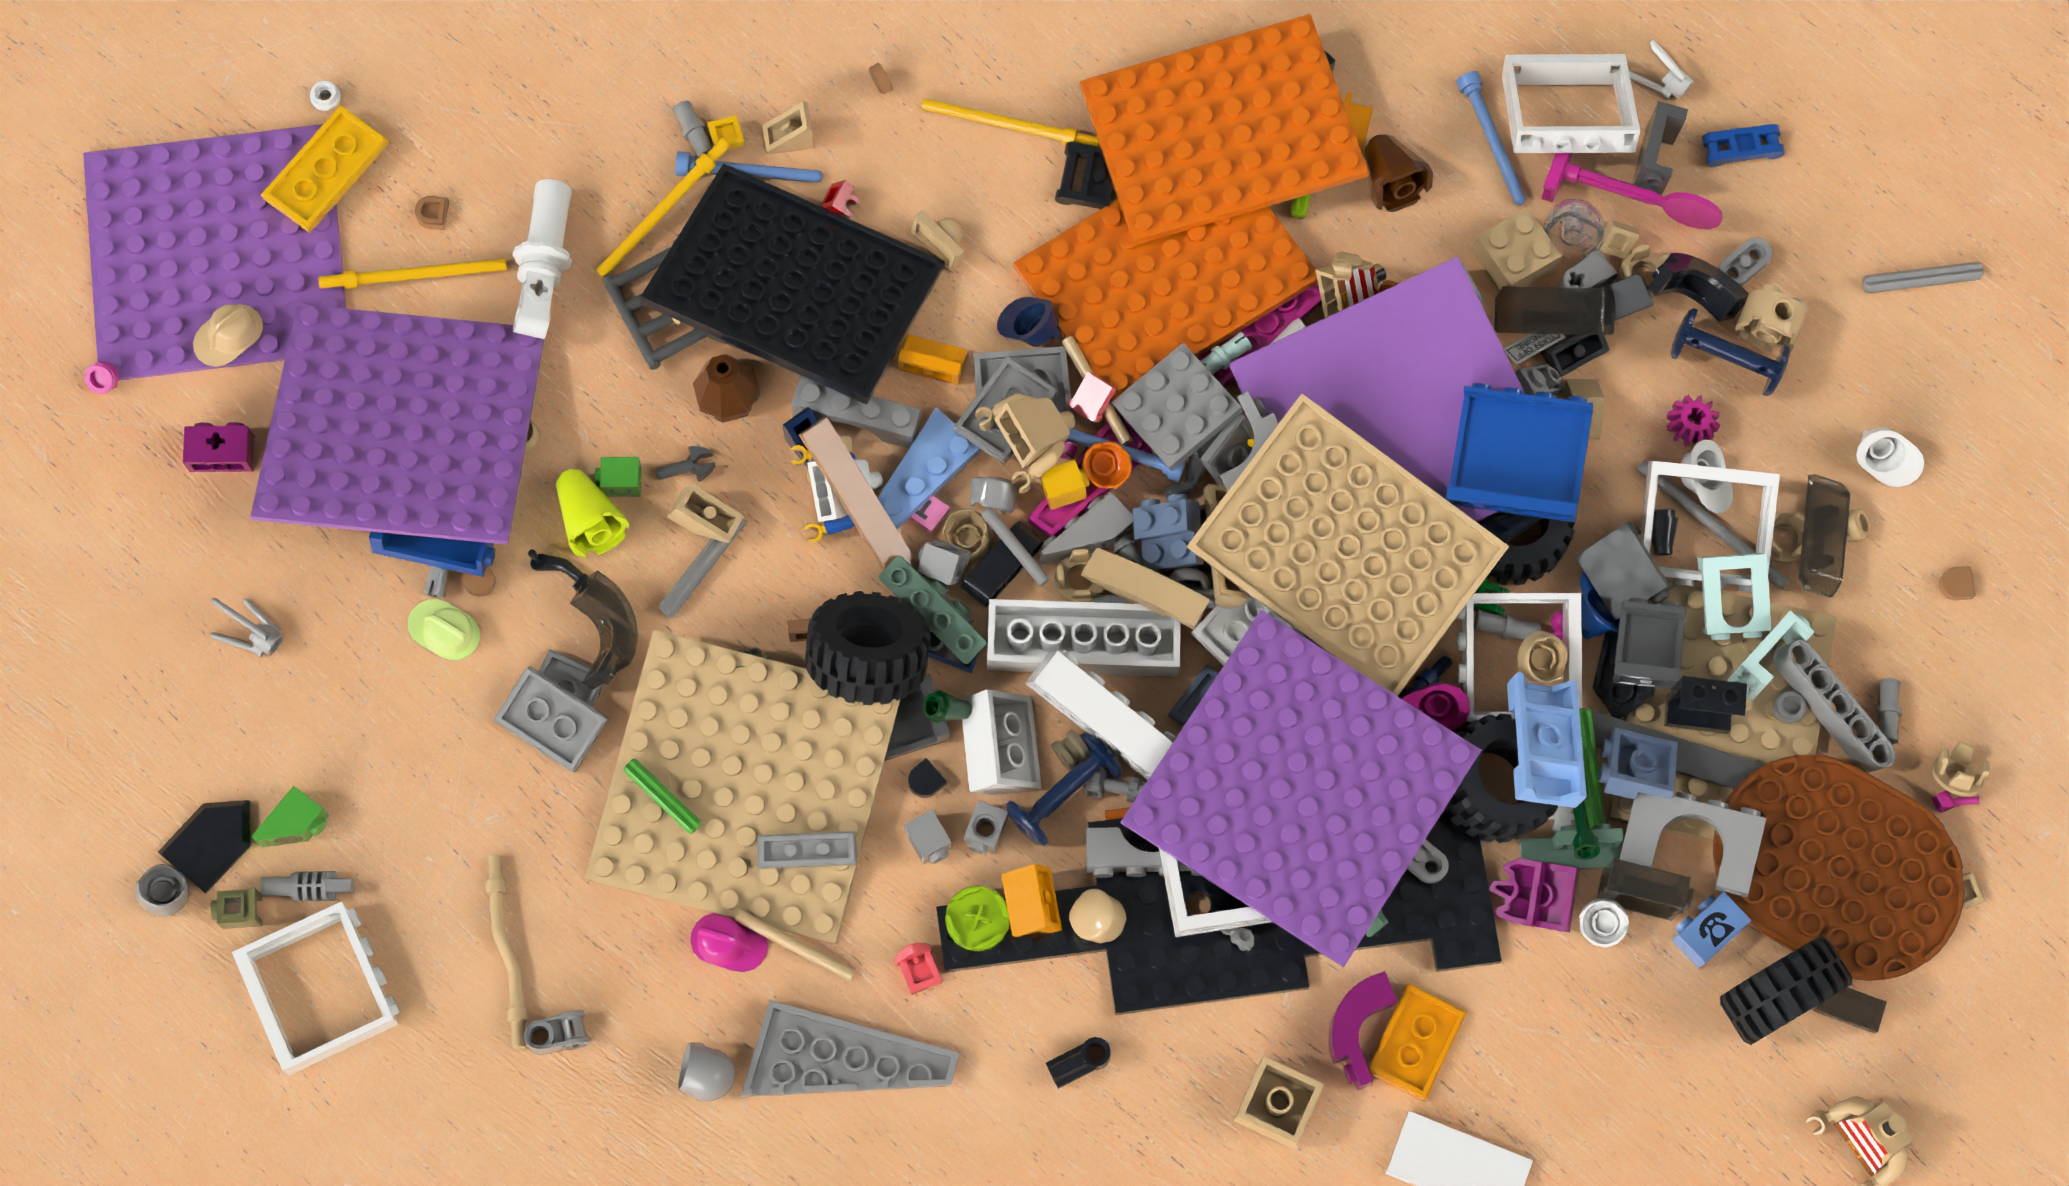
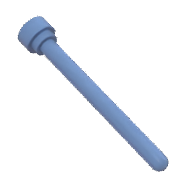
(1470, 85)
(686, 162)
(1135, 454)

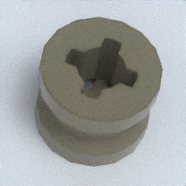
(1070, 749)

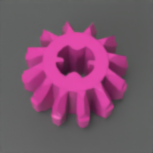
(1699, 412)

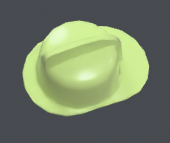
(443, 629)

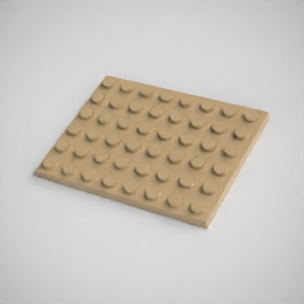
(1347, 546)
(1753, 736)

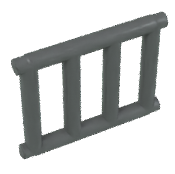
(639, 332)

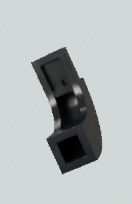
(1700, 282)

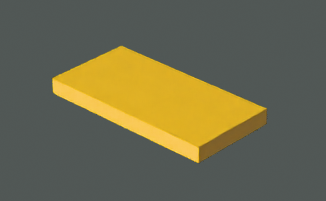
(325, 169)

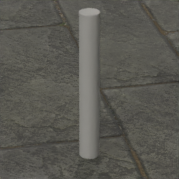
(1015, 546)

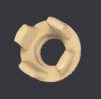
(1641, 257)
(1794, 525)
(1071, 563)
(1968, 777)

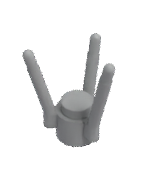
(265, 637)

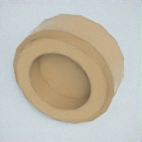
(1858, 525)

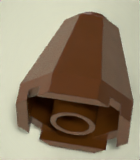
(1395, 173)
(726, 388)

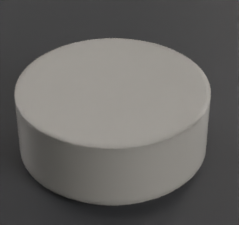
(1789, 707)

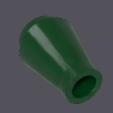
(945, 707)

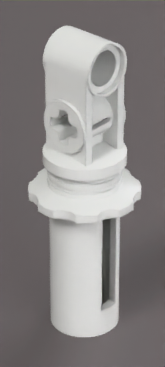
(542, 257)

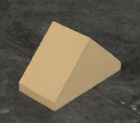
(789, 130)
(1592, 392)

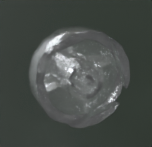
(1575, 227)

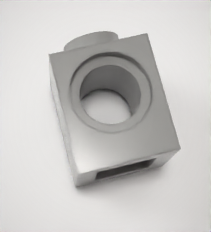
(943, 561)
(985, 814)
(928, 837)

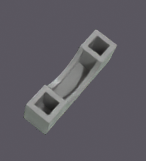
(884, 418)
(1111, 853)

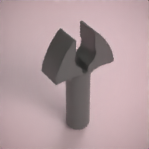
(688, 465)

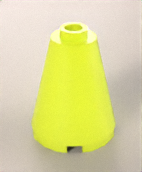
(588, 515)

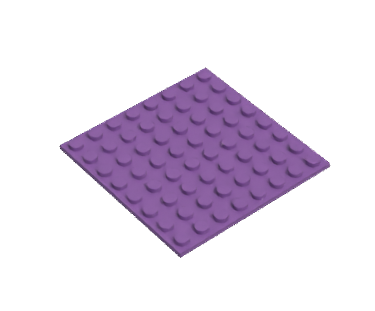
(189, 232)
(1391, 370)
(399, 425)
(1301, 788)

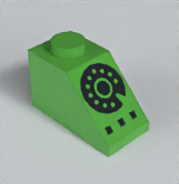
(292, 821)

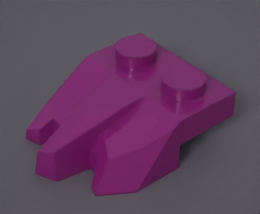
(1537, 894)

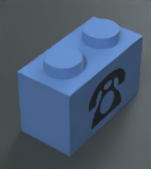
(1711, 929)

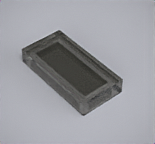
(1854, 1009)

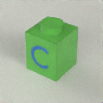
(619, 476)

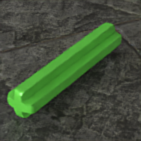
(662, 796)

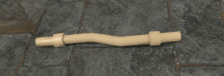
(517, 1012)

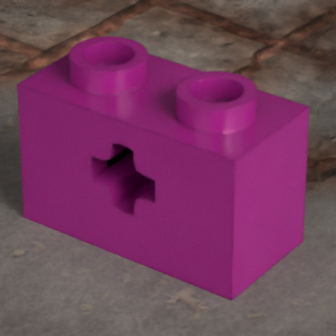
(232, 456)

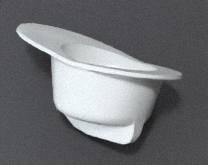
(1889, 457)
(1714, 495)

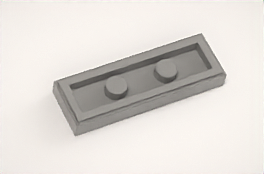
(807, 850)

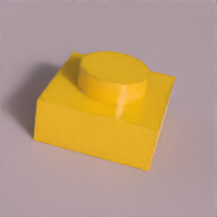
(728, 129)

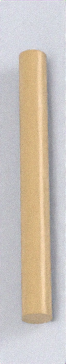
(1109, 413)
(794, 945)

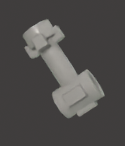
(1099, 783)

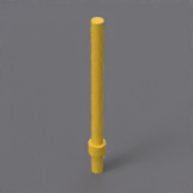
(1065, 135)
(704, 165)
(351, 279)

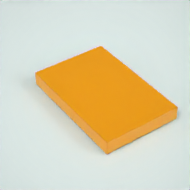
(1416, 1042)

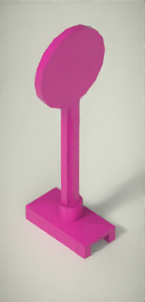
(1680, 206)

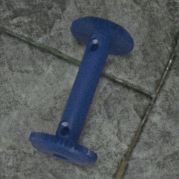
(1731, 352)
(1028, 821)

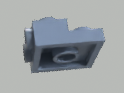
(1167, 531)
(1638, 765)

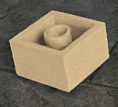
(1516, 251)
(1278, 1102)

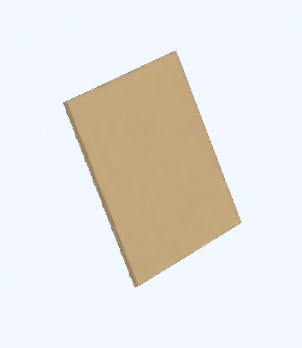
(750, 759)

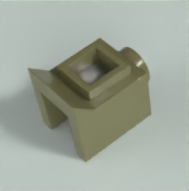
(236, 908)

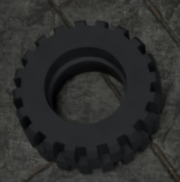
(1535, 559)
(867, 648)
(1476, 806)
(1785, 990)

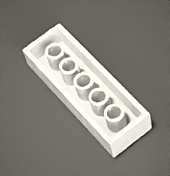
(1100, 635)
(1100, 712)

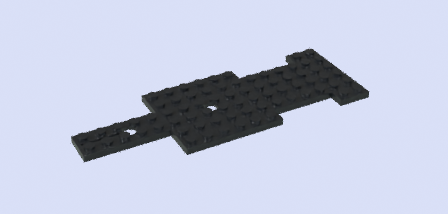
(1164, 971)

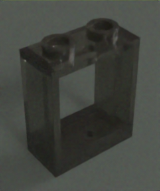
(1645, 889)

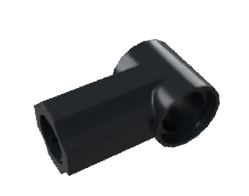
(1076, 1064)

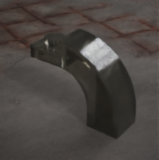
(615, 623)

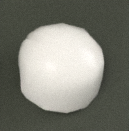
(1604, 922)

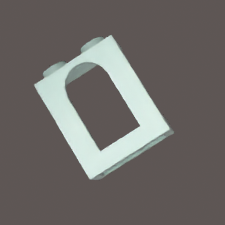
(1713, 617)
(1750, 672)

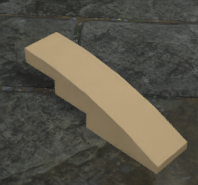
(1145, 587)

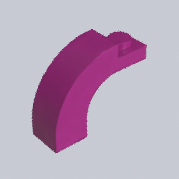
(1362, 1001)

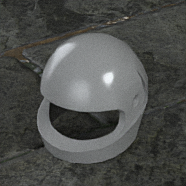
(705, 1073)

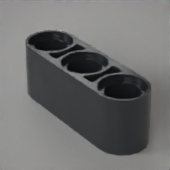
(1000, 566)

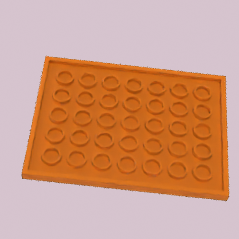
(1223, 129)
(1147, 299)

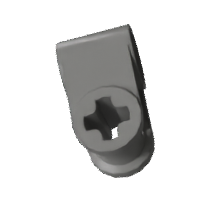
(1590, 273)
(559, 1033)

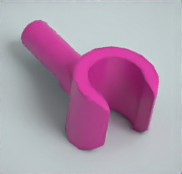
(1945, 802)

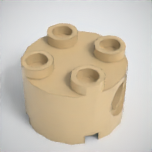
(1771, 319)

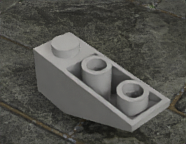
(1097, 528)

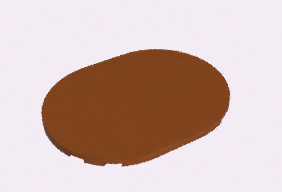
(1848, 865)

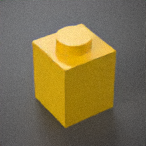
(1064, 484)

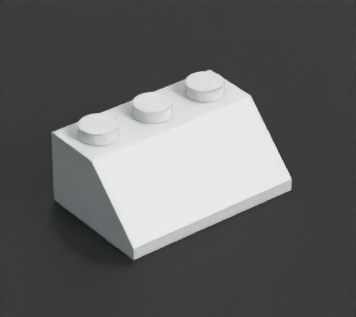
(1001, 744)

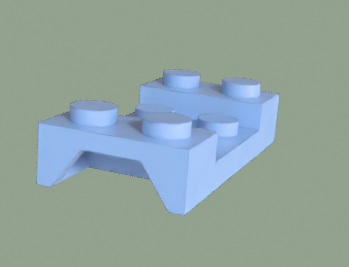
(1547, 742)

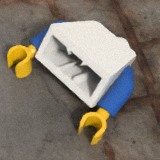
(827, 503)

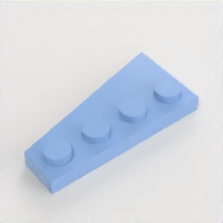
(926, 468)

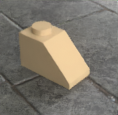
(704, 514)

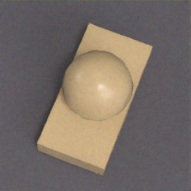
(940, 238)

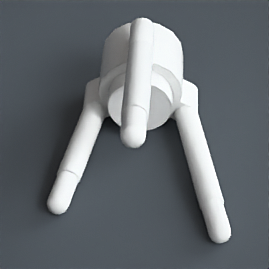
(1675, 81)

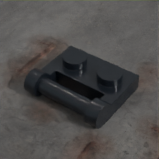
(1096, 183)

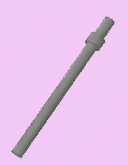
(1711, 523)

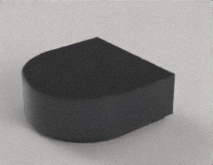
(925, 780)

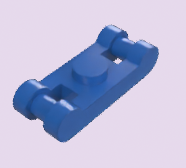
(1743, 144)

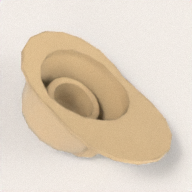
(227, 334)

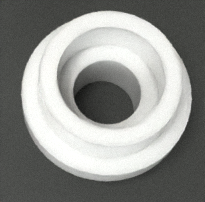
(322, 88)

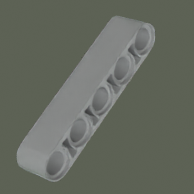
(1847, 713)

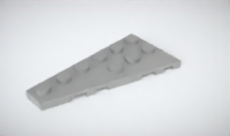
(824, 1054)

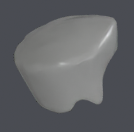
(994, 493)
(162, 890)

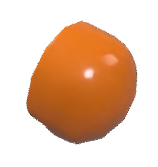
(1107, 464)

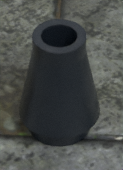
(1664, 531)

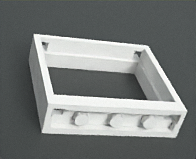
(1571, 70)
(1766, 522)
(1571, 637)
(1202, 923)
(248, 954)

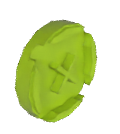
(977, 918)

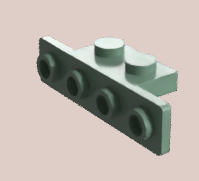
(944, 616)
(1560, 849)

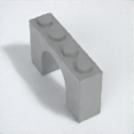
(1738, 831)

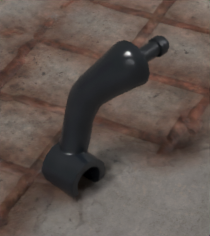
(544, 562)

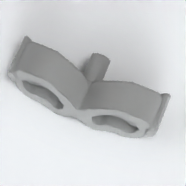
(1241, 937)

